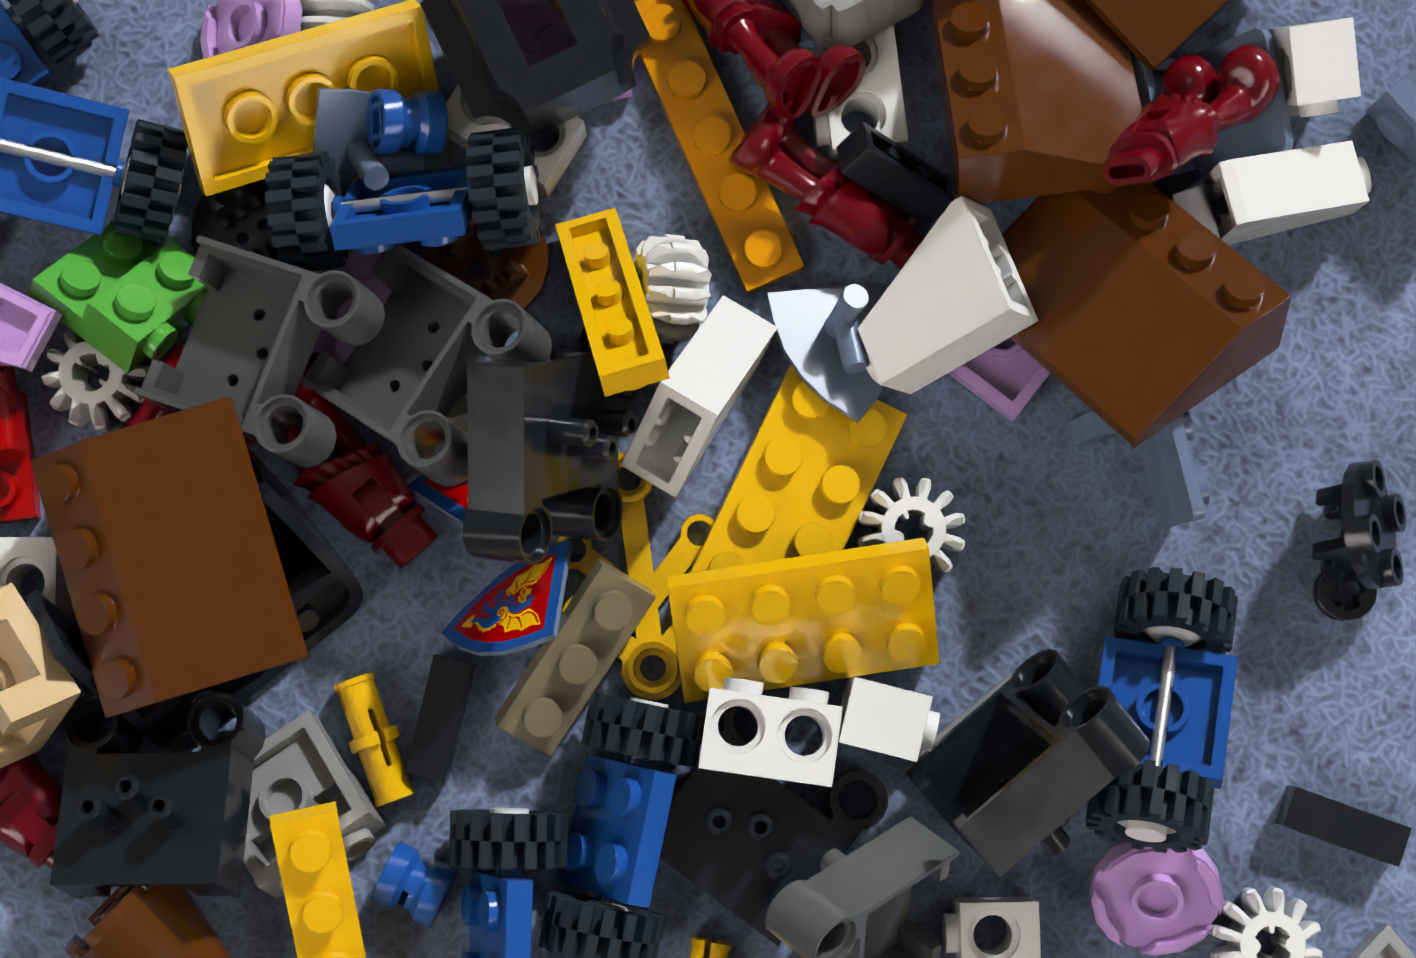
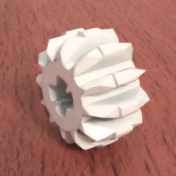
(674, 284)
(83, 399)
(930, 520)
(1266, 915)

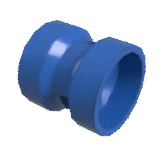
(403, 122)
(414, 884)

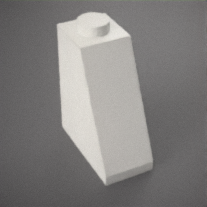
(1287, 190)
(946, 302)
(698, 395)

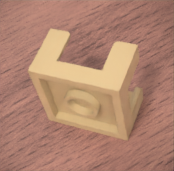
(32, 682)

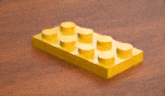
(263, 97)
(800, 480)
(805, 618)

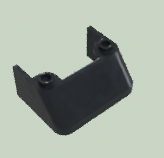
(319, 585)

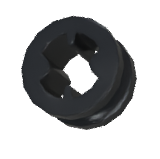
(1362, 601)

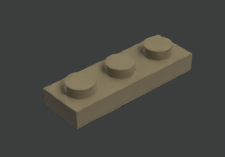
(575, 662)

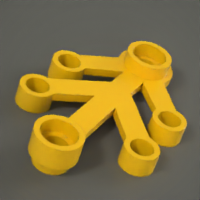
(649, 638)

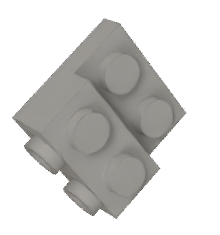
(296, 772)

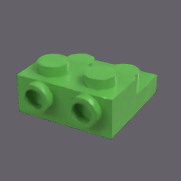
(123, 295)

